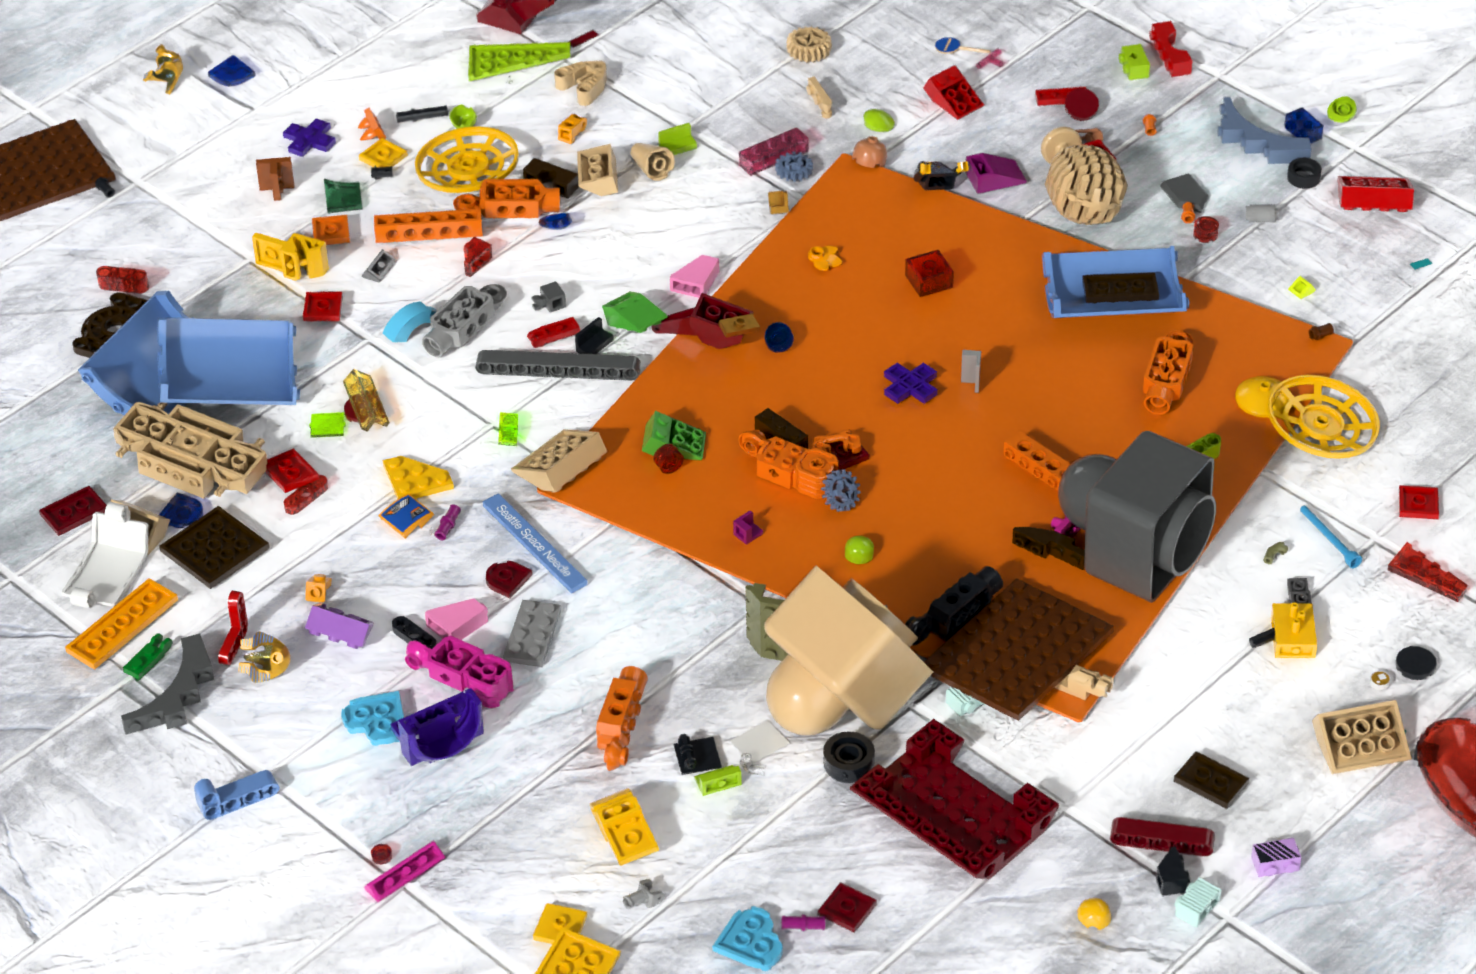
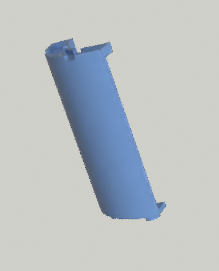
(1065, 286)
(226, 361)
(126, 364)

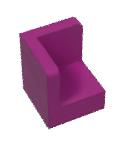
(746, 529)

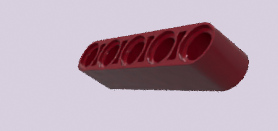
(1162, 836)

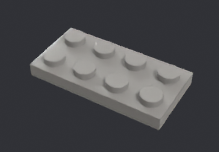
(532, 633)

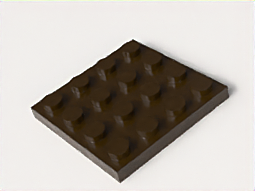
(214, 547)

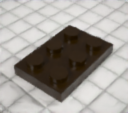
(1211, 779)

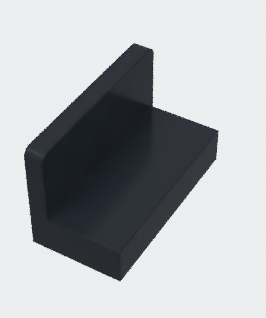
(592, 338)

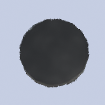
(1415, 662)

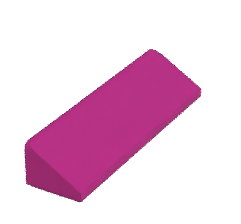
(405, 871)

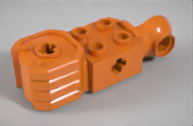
(789, 463)

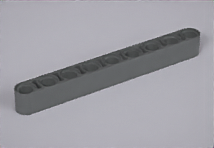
(557, 365)

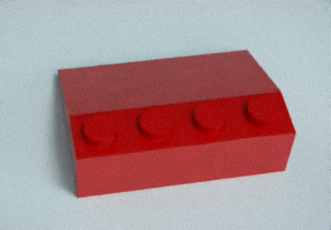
(1375, 193)

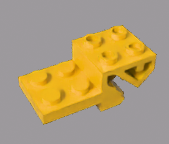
(291, 255)
(624, 826)

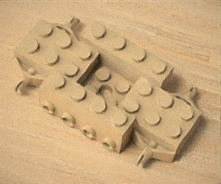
(190, 449)

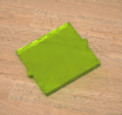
(327, 425)

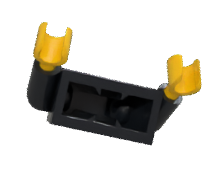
(937, 175)

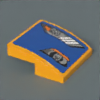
(406, 515)

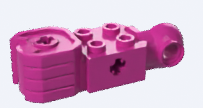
(463, 667)

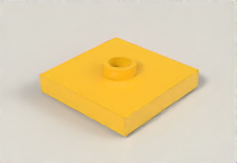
(556, 917)

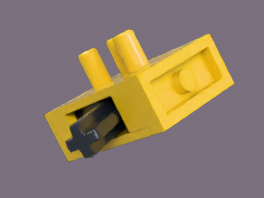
(1291, 631)

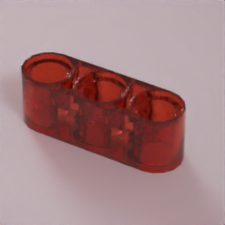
(122, 279)

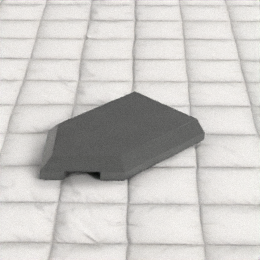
(1185, 189)

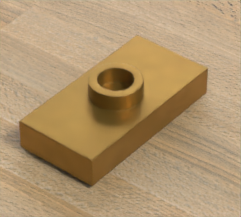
(739, 325)

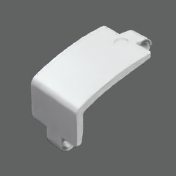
(111, 560)

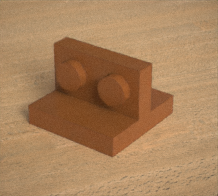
(275, 175)

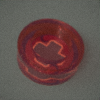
(381, 854)

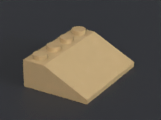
(561, 459)
(1362, 737)

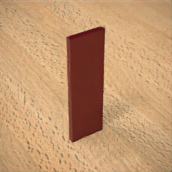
(583, 38)

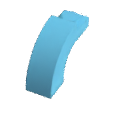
(406, 320)

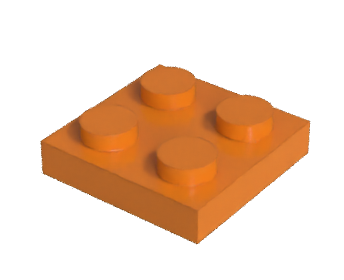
(331, 229)

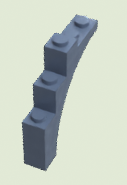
(1275, 147)

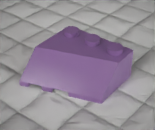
(338, 626)

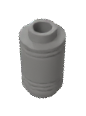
(1261, 213)

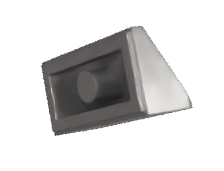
(379, 266)

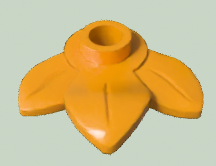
(824, 257)

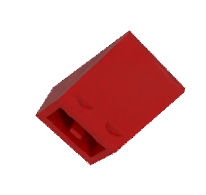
(953, 93)

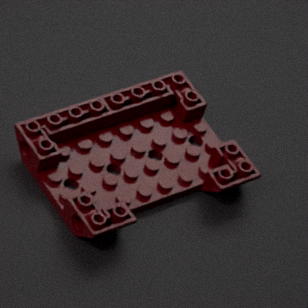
(942, 821)

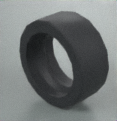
(1304, 181)

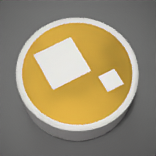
(1380, 680)

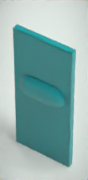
(1422, 263)

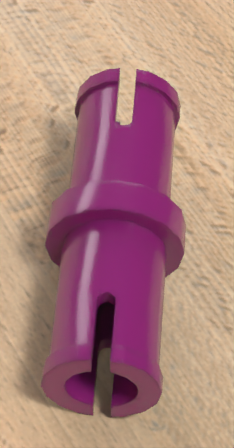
(447, 522)
(803, 922)

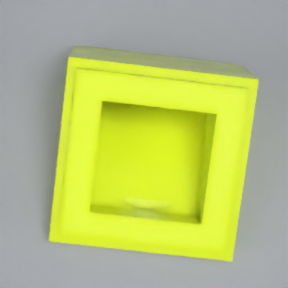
(1301, 288)

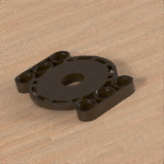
(101, 320)

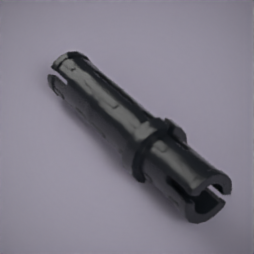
(414, 115)

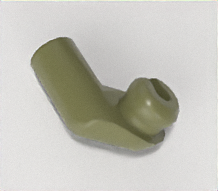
(1273, 550)

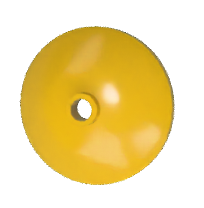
(1254, 395)

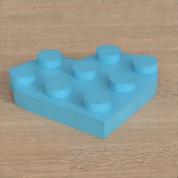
(373, 716)
(750, 939)

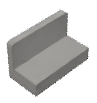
(971, 367)

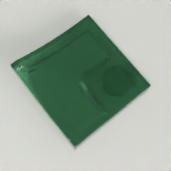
(342, 196)

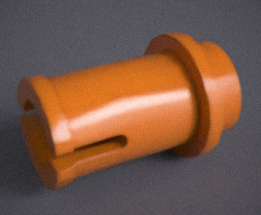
(1149, 121)
(1188, 214)

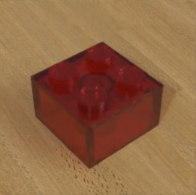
(929, 273)

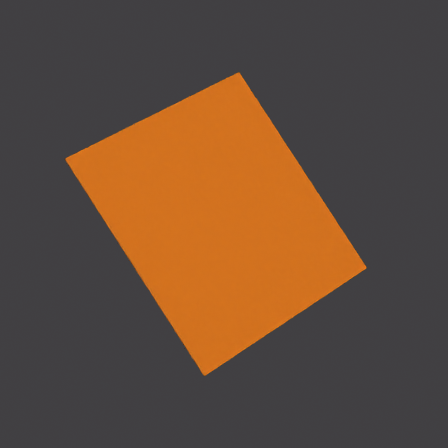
(936, 473)

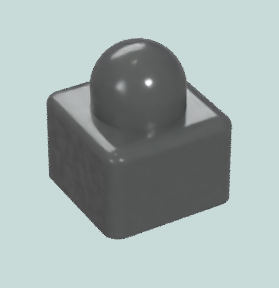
(1141, 512)

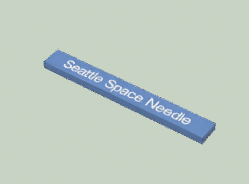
(535, 543)

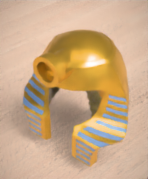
(168, 68)
(273, 658)

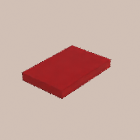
(290, 470)

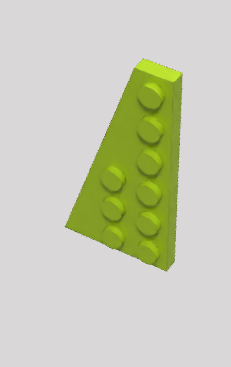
(505, 58)

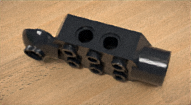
(957, 605)

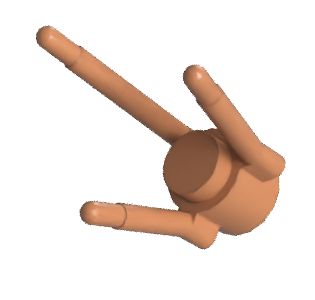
(1092, 134)

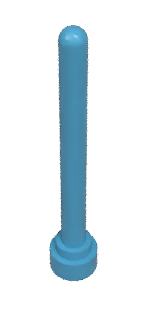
(1351, 558)

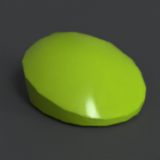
(1342, 109)
(878, 120)

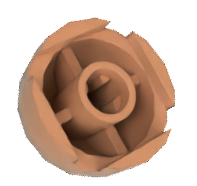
(870, 152)

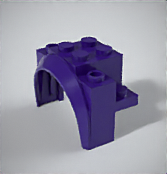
(433, 731)

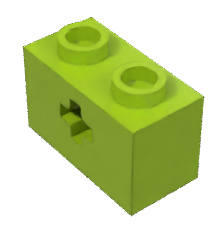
(1134, 62)

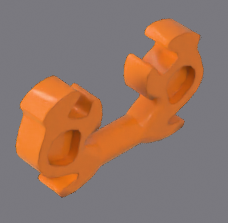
(849, 440)

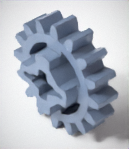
(793, 167)
(840, 490)

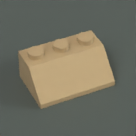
(598, 170)
(156, 524)

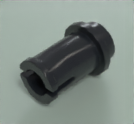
(379, 172)
(103, 185)

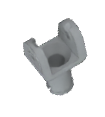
(644, 896)

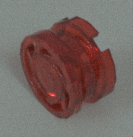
(1206, 229)
(668, 458)

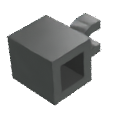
(551, 297)

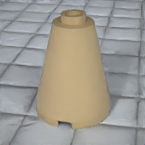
(653, 160)

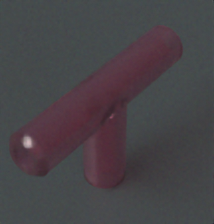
(991, 58)

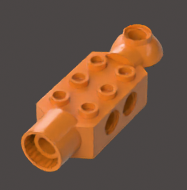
(511, 199)
(1167, 370)
(619, 715)

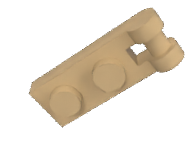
(820, 97)

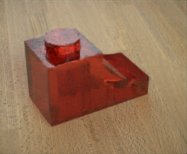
(476, 255)

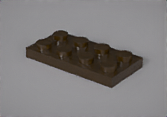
(1120, 287)

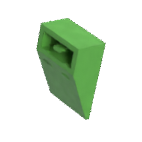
(632, 312)
(667, 430)

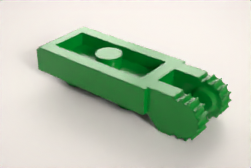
(148, 657)

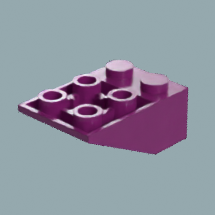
(993, 172)

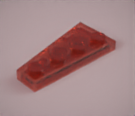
(1420, 570)

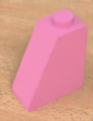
(695, 277)
(457, 618)

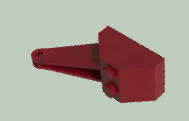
(511, 14)
(703, 321)

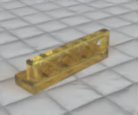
(365, 400)

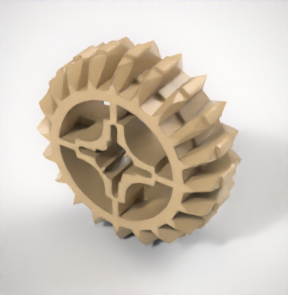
(809, 44)

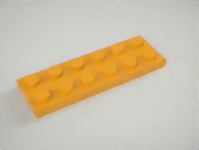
(121, 623)

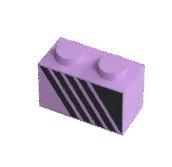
(1276, 857)

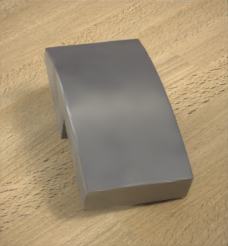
(1298, 590)

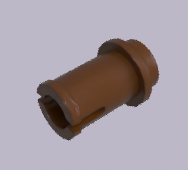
(1321, 331)

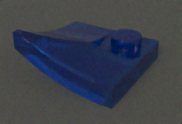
(231, 72)

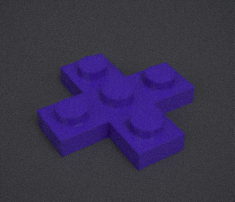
(311, 137)
(910, 383)

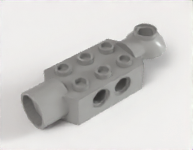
(462, 317)

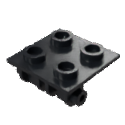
(696, 754)

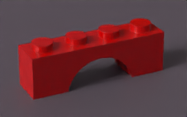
(1176, 61)

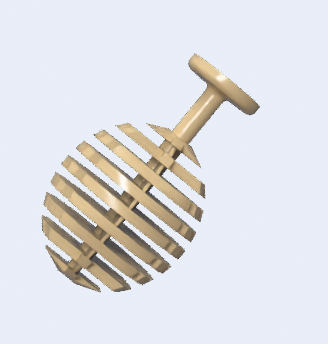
(1082, 178)

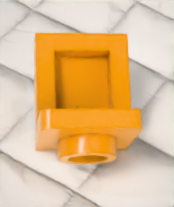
(317, 587)

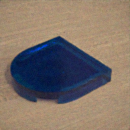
(182, 510)

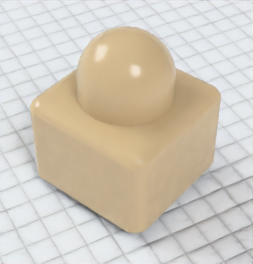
(840, 658)

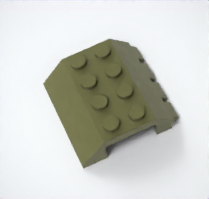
(758, 611)

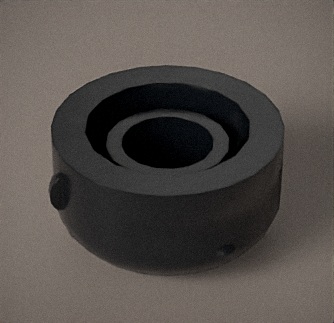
(848, 747)

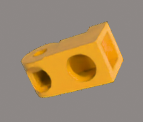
(571, 128)

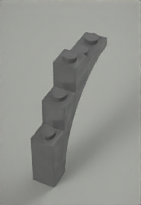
(183, 691)

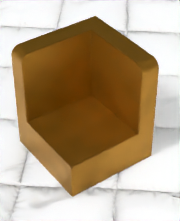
(778, 202)

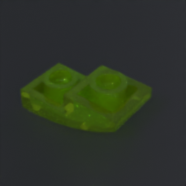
(508, 429)

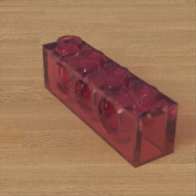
(764, 154)

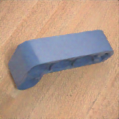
(234, 795)

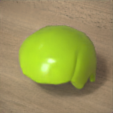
(462, 116)
(859, 550)

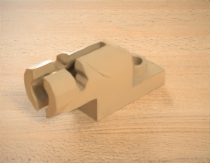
(1084, 681)

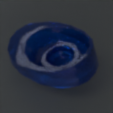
(556, 221)
(778, 337)

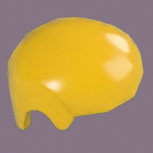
(1094, 913)

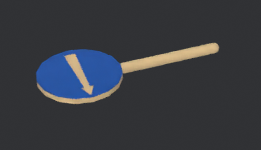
(951, 45)

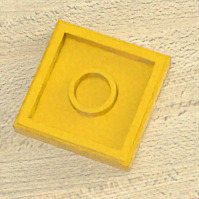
(383, 154)

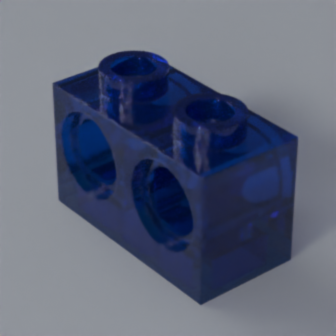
(1303, 125)

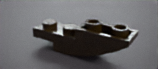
(1046, 542)

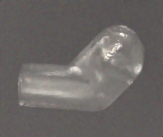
(749, 767)

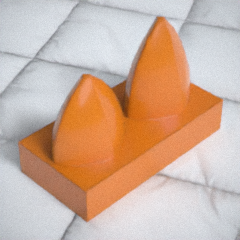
(374, 128)

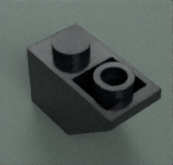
(1171, 874)

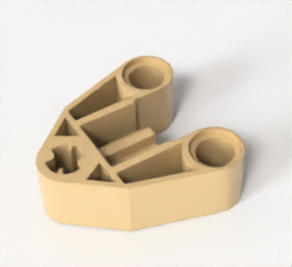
(588, 74)

